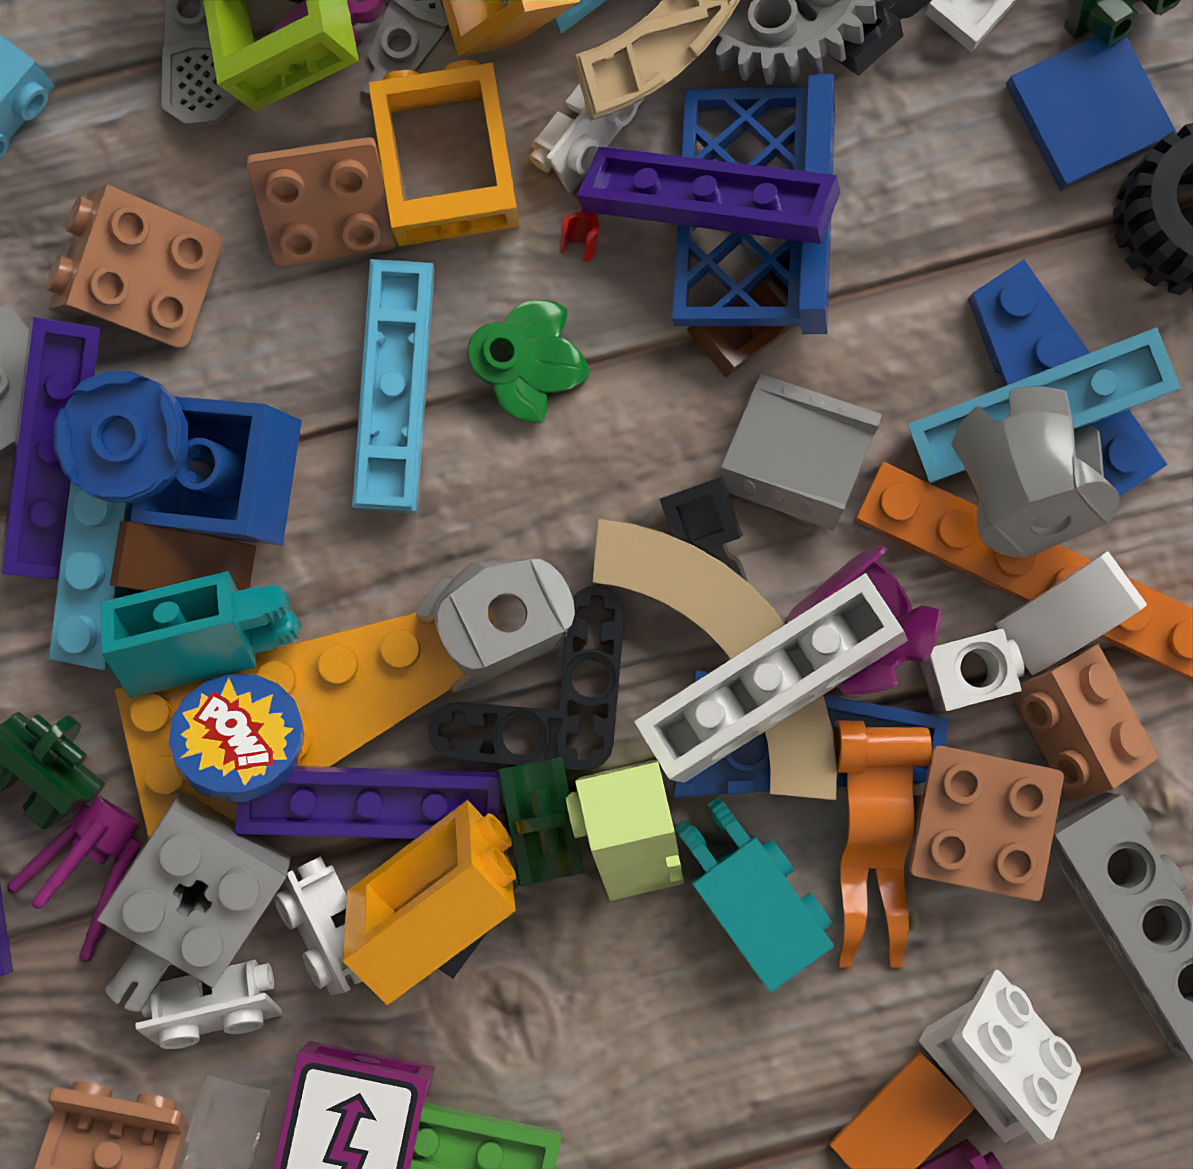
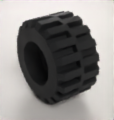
(1151, 214)

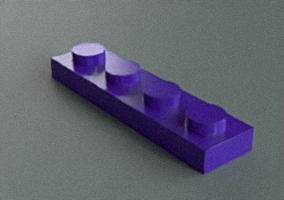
(710, 194)
(55, 364)
(365, 802)

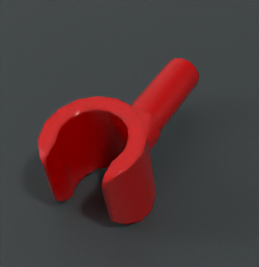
(580, 228)

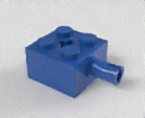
(233, 474)

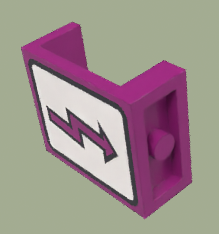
(351, 1110)

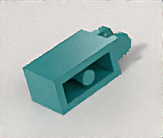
(192, 632)
(756, 902)

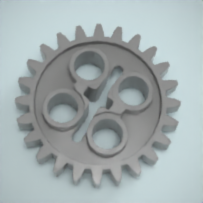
(794, 42)

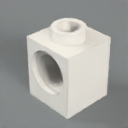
(944, 677)

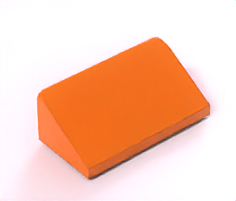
(903, 1120)

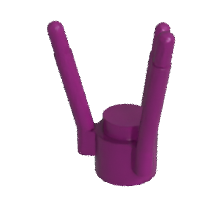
(94, 833)

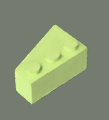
(627, 828)

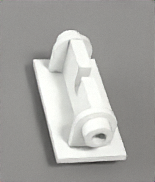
(572, 144)
(310, 908)
(235, 1005)

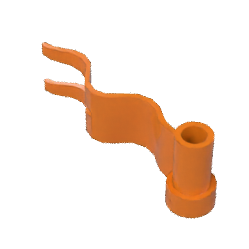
(879, 826)

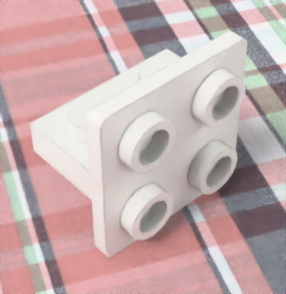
(1005, 1060)

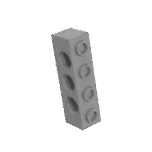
(1082, 849)

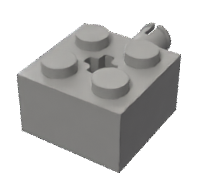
(185, 928)

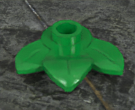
(537, 359)

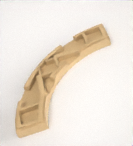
(648, 54)
(735, 619)

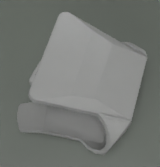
(1034, 473)
(464, 624)

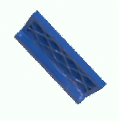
(808, 262)

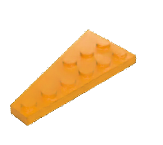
(344, 688)

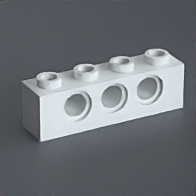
(771, 680)

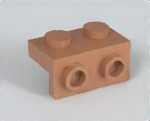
(1085, 724)
(111, 1133)

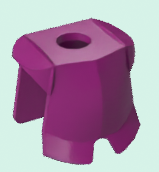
(919, 624)

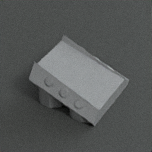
(798, 452)

